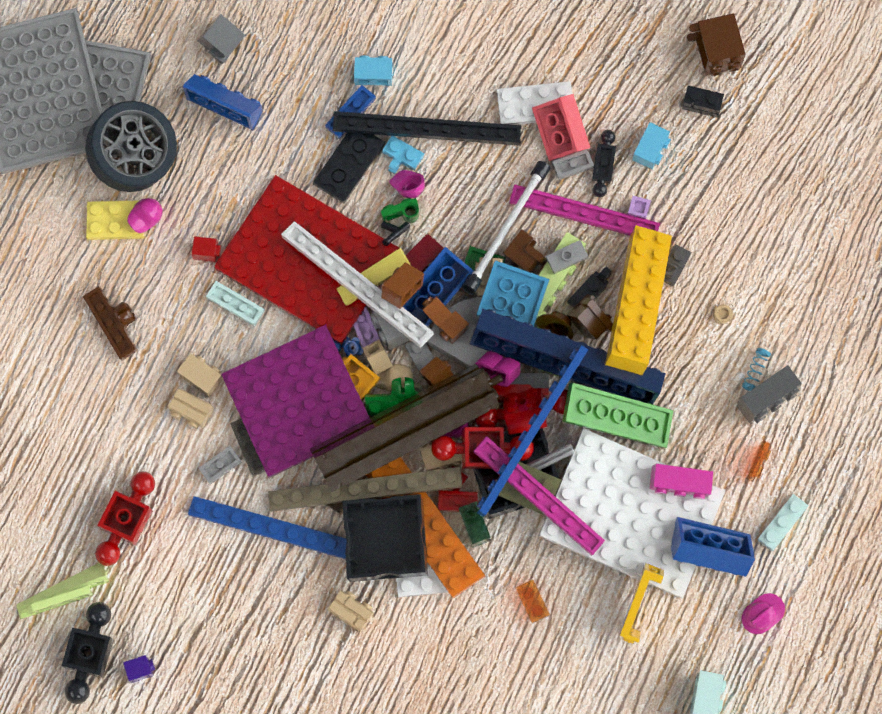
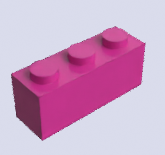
(681, 481)

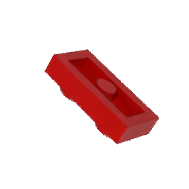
(453, 500)

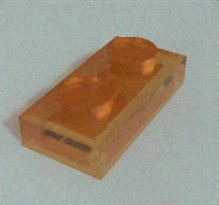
(756, 469)
(532, 601)

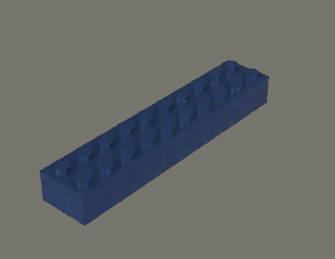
(551, 352)

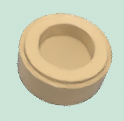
(722, 314)

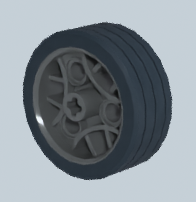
(131, 146)

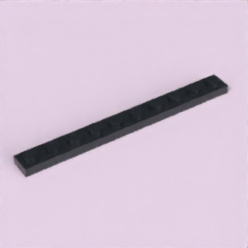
(426, 128)

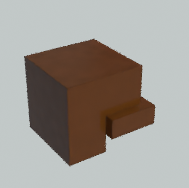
(523, 254)
(590, 318)

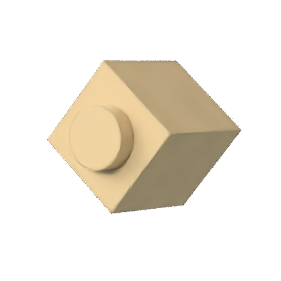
(377, 357)

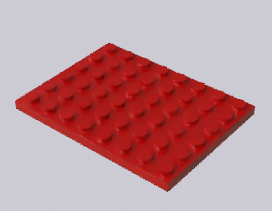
(285, 276)

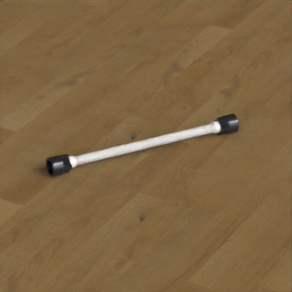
(474, 280)

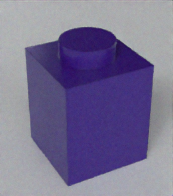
(139, 668)

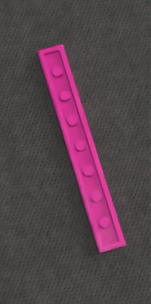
(581, 212)
(541, 498)

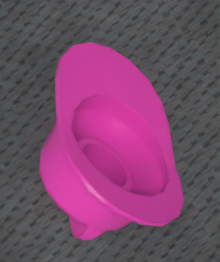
(763, 613)

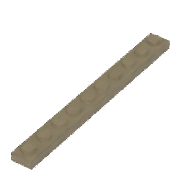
(365, 489)

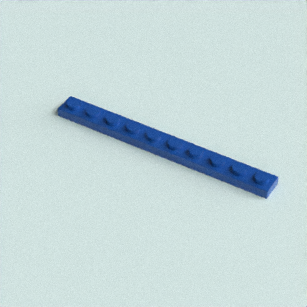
(527, 436)
(268, 527)

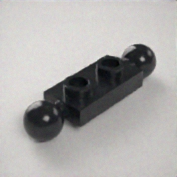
(604, 163)

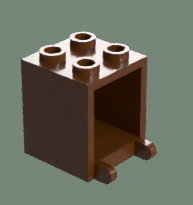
(718, 44)

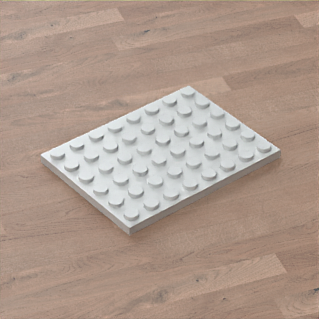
(613, 496)

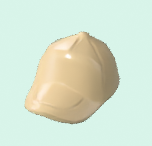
(391, 373)

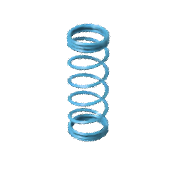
(763, 352)

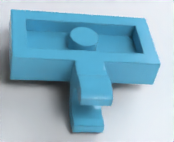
(402, 154)

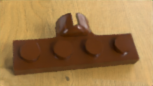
(112, 321)

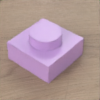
(639, 207)

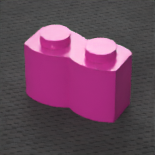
(496, 364)

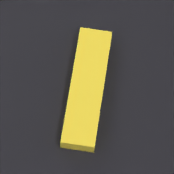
(377, 273)

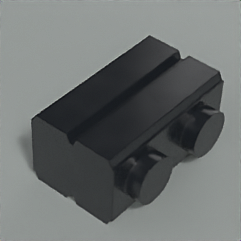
(703, 101)

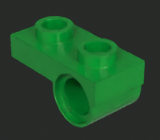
(394, 211)

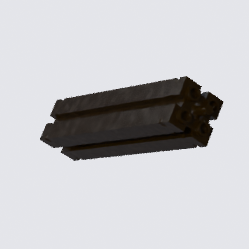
(406, 426)

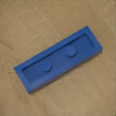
(356, 104)

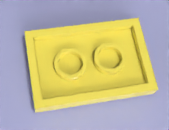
(109, 220)

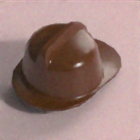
(556, 323)

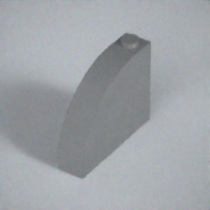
(460, 350)

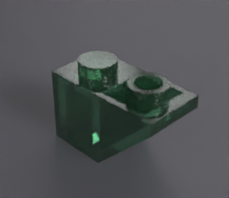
(474, 525)

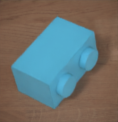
(373, 70)
(651, 145)

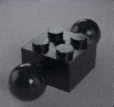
(80, 640)

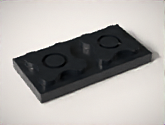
(348, 164)

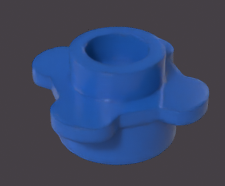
(357, 348)

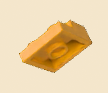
(361, 376)

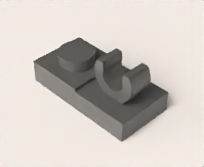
(676, 262)

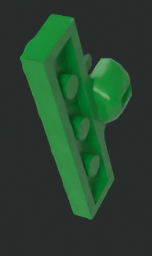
(379, 402)

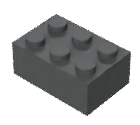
(769, 395)

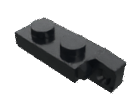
(593, 286)

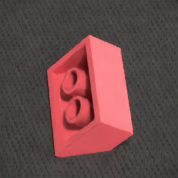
(561, 127)

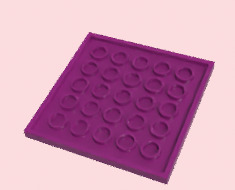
(294, 399)

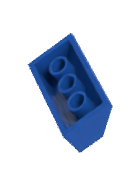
(223, 101)
(441, 279)
(712, 547)

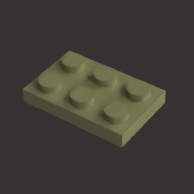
(548, 481)

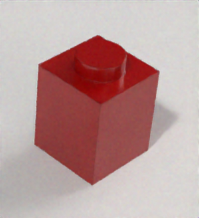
(205, 249)

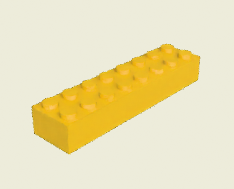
(638, 300)

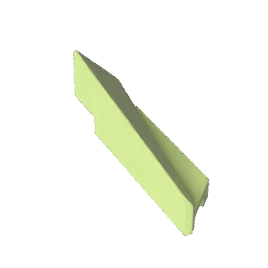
(65, 592)

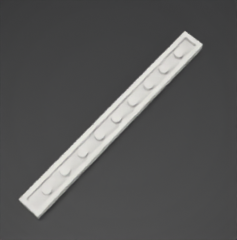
(356, 284)

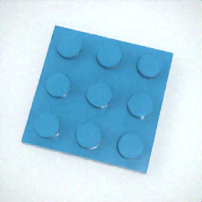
(513, 293)

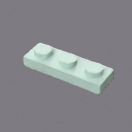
(235, 303)
(782, 522)

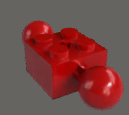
(519, 410)
(445, 448)
(120, 505)

